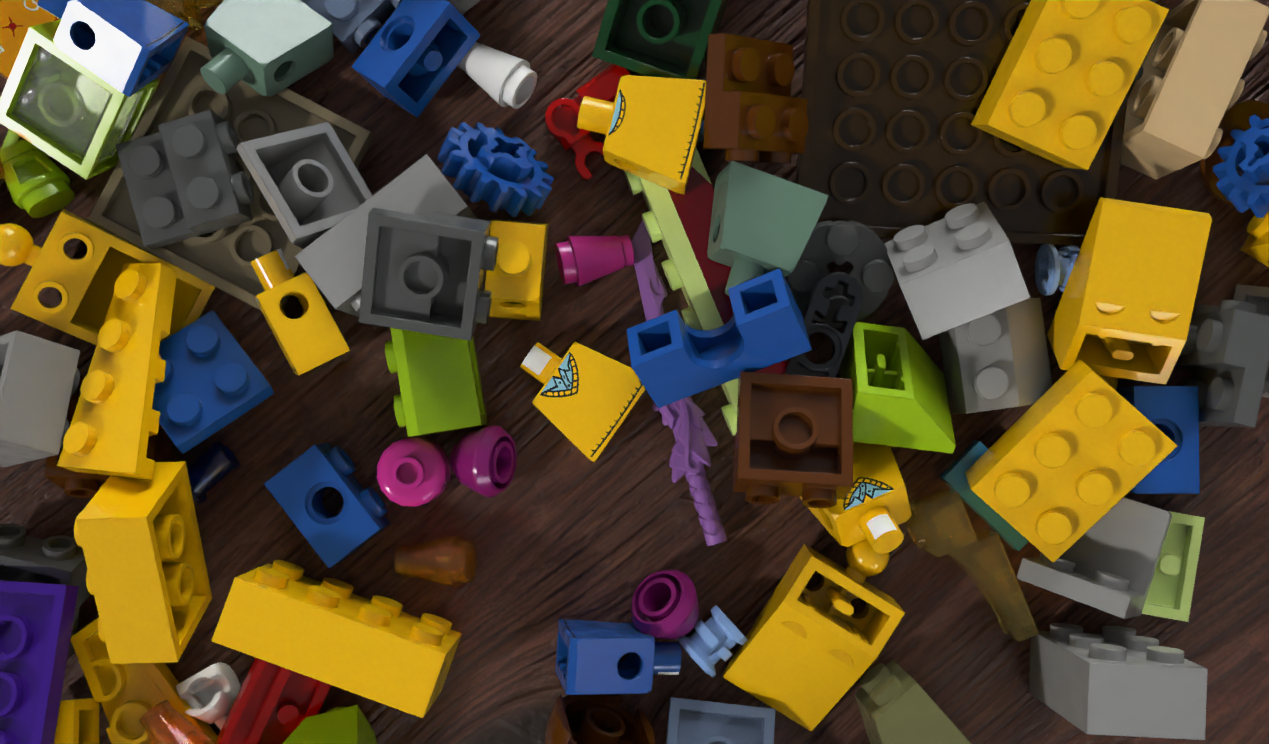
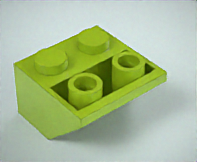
(436, 382)
(896, 391)

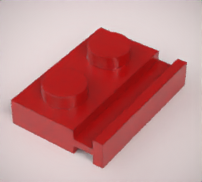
(271, 705)

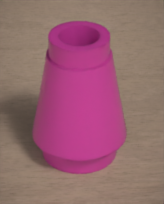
(592, 257)

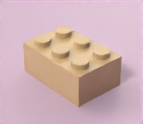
(1190, 83)

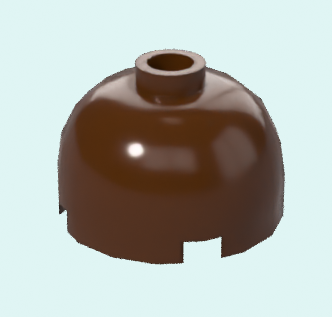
(596, 721)

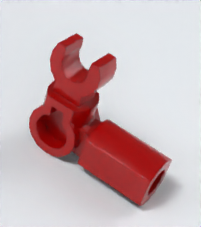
(563, 114)

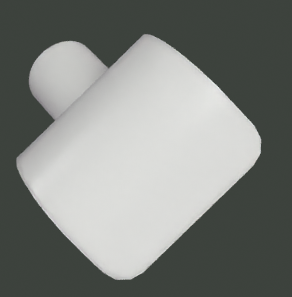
(211, 693)

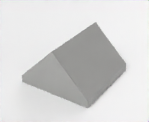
(305, 179)

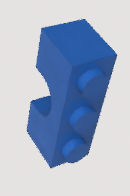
(684, 361)

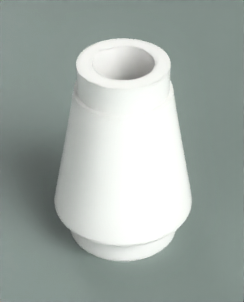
(500, 75)

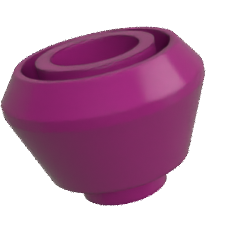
(485, 460)
(665, 605)

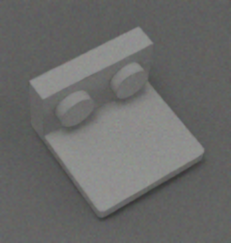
(1109, 563)

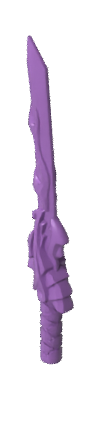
(682, 416)

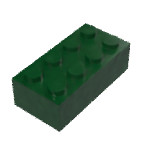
(659, 36)

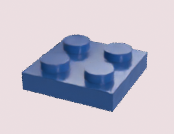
(205, 382)

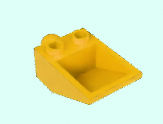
(89, 280)
(1131, 291)
(808, 640)

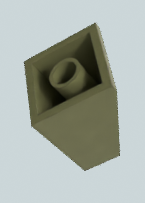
(901, 711)

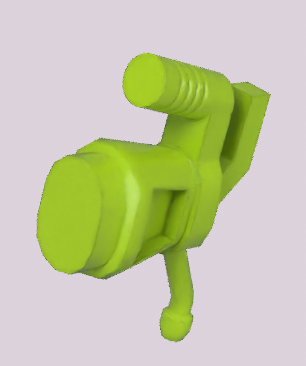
(33, 178)

